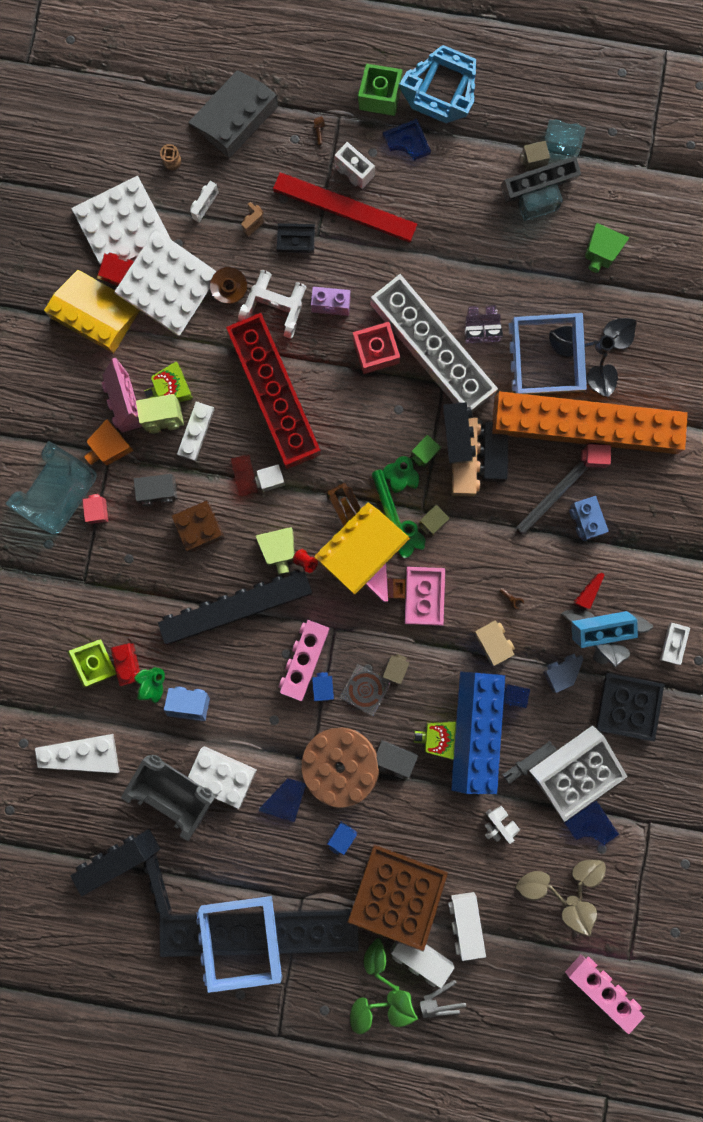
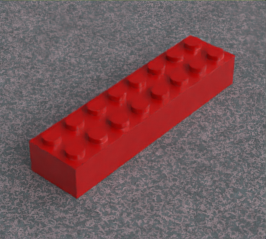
(274, 391)

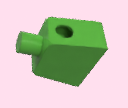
(604, 247)

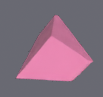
(378, 584)

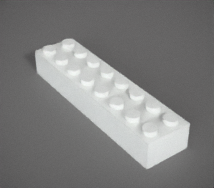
(432, 344)

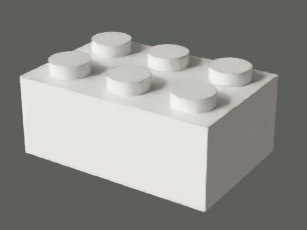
(223, 776)

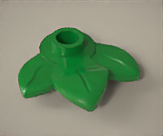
(401, 477)
(416, 539)
(150, 685)

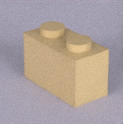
(494, 643)

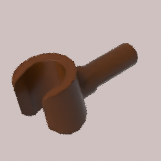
(318, 124)
(511, 598)

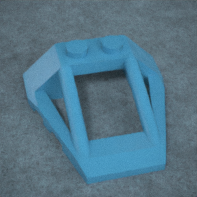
(415, 90)

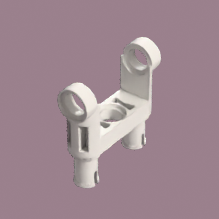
(289, 304)

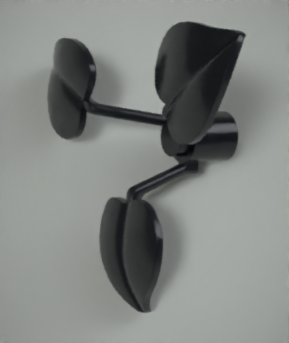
(617, 334)

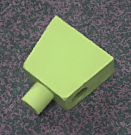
(278, 548)

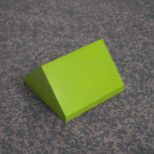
(92, 663)

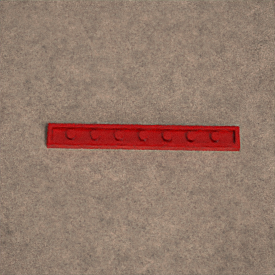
(345, 207)

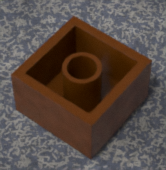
(198, 526)

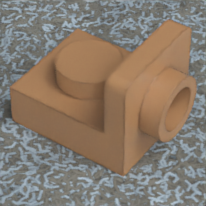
(253, 221)

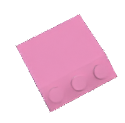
(121, 397)

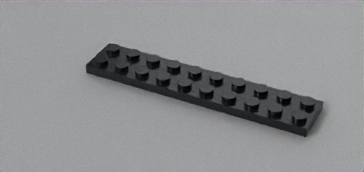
(246, 933)

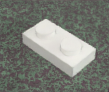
(206, 198)
(675, 643)

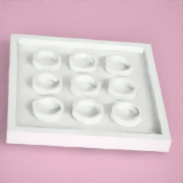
(119, 220)
(166, 282)

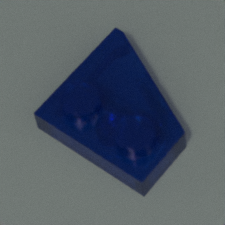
(285, 800)

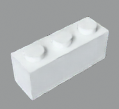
(467, 926)
(428, 963)

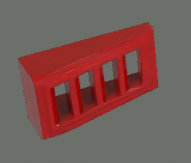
(589, 593)

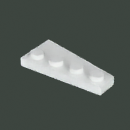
(85, 754)

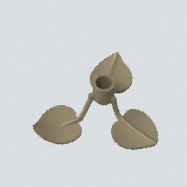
(577, 914)

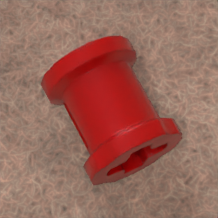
(304, 560)

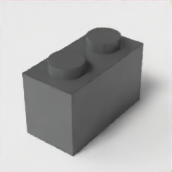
(155, 489)
(395, 759)

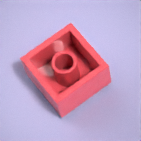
(376, 347)

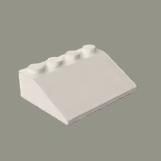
(578, 773)

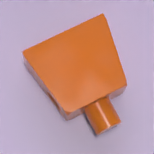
(107, 445)

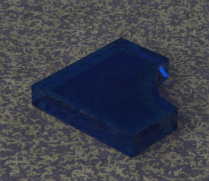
(409, 139)
(592, 823)

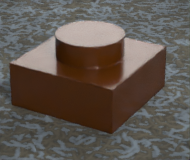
(396, 588)

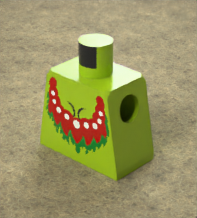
(169, 382)
(438, 738)

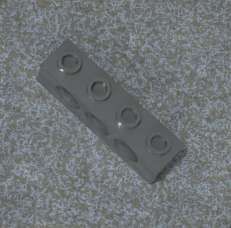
(558, 172)

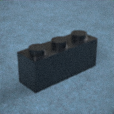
(459, 433)
(494, 455)

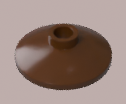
(225, 277)

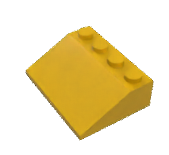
(92, 310)
(361, 548)

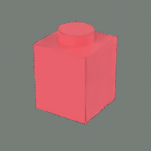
(596, 455)
(95, 509)

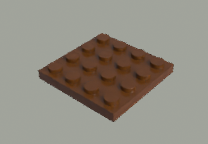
(398, 898)

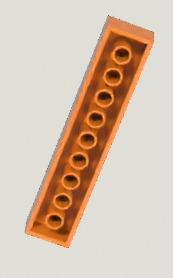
(589, 422)

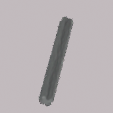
(551, 498)

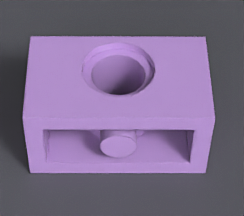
(330, 301)

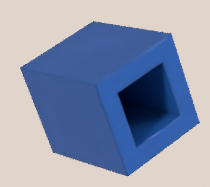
(323, 687)
(341, 838)

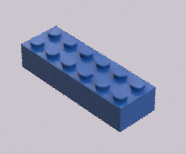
(478, 733)

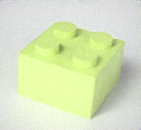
(160, 413)

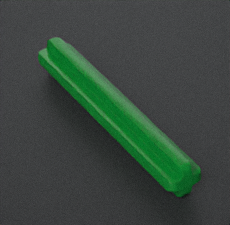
(386, 498)

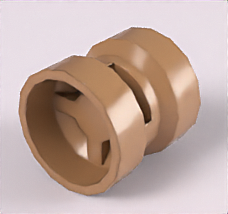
(172, 161)

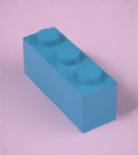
(604, 629)

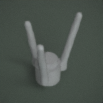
(430, 1007)

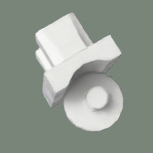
(496, 817)

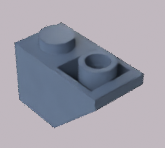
(564, 674)

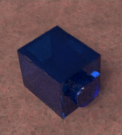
(516, 695)

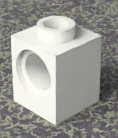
(270, 478)

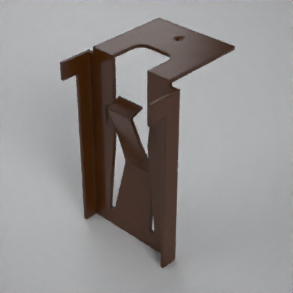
(337, 506)

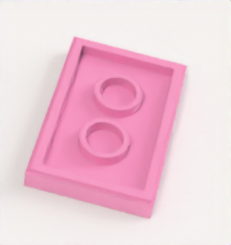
(424, 596)

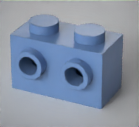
(588, 518)
(187, 703)

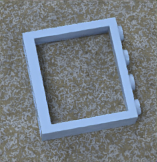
(578, 352)
(207, 956)

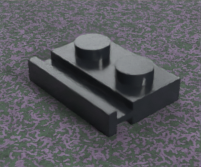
(295, 238)

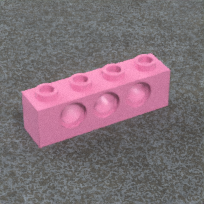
(298, 690)
(626, 1018)

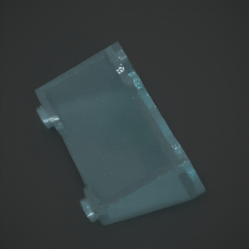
(55, 491)

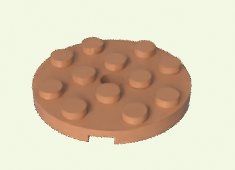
(320, 771)

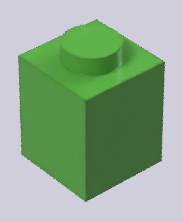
(425, 451)

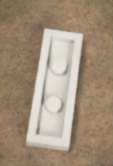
(195, 431)

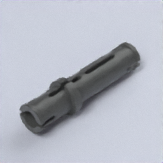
(529, 762)

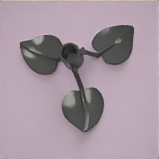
(612, 651)

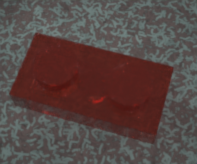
(244, 475)

